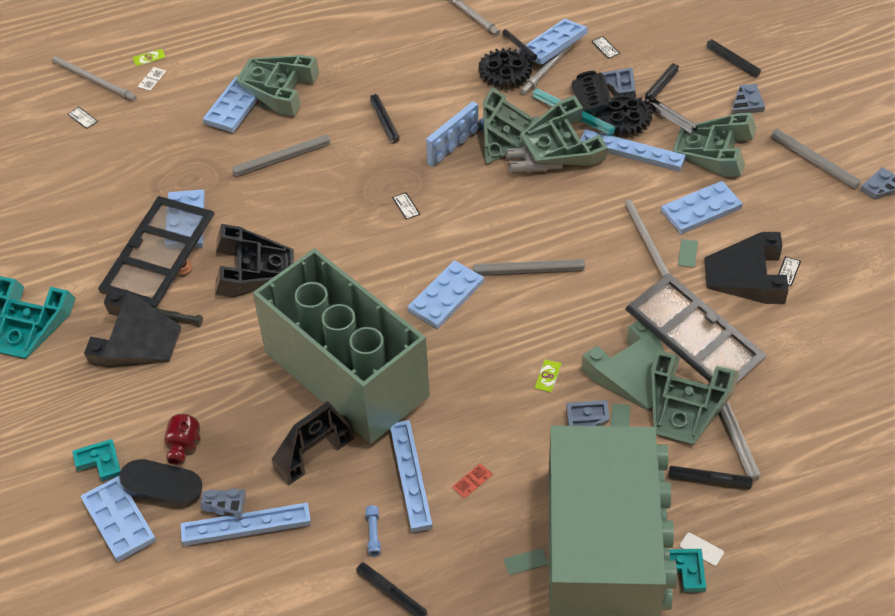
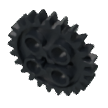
(505, 68)
(627, 114)

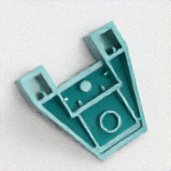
(26, 324)

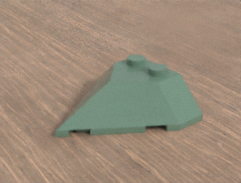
(502, 125)

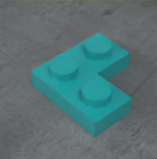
(100, 455)
(691, 566)

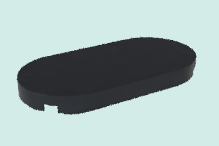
(591, 91)
(160, 482)

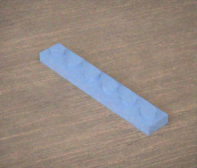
(639, 151)
(411, 477)
(250, 524)

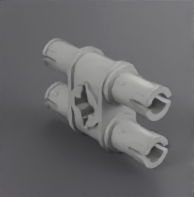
(528, 164)

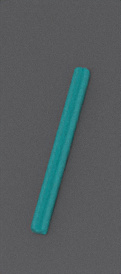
(586, 118)

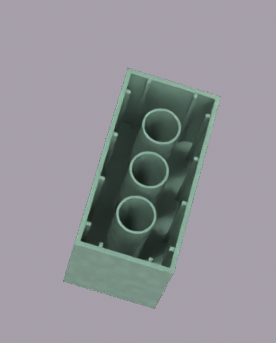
(343, 344)
(609, 522)

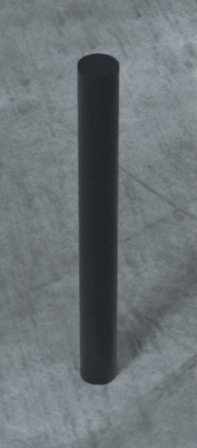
(519, 44)

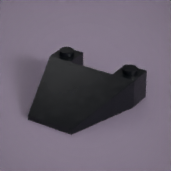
(255, 260)
(743, 270)
(138, 335)
(305, 434)

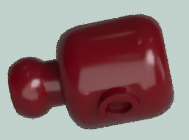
(181, 437)

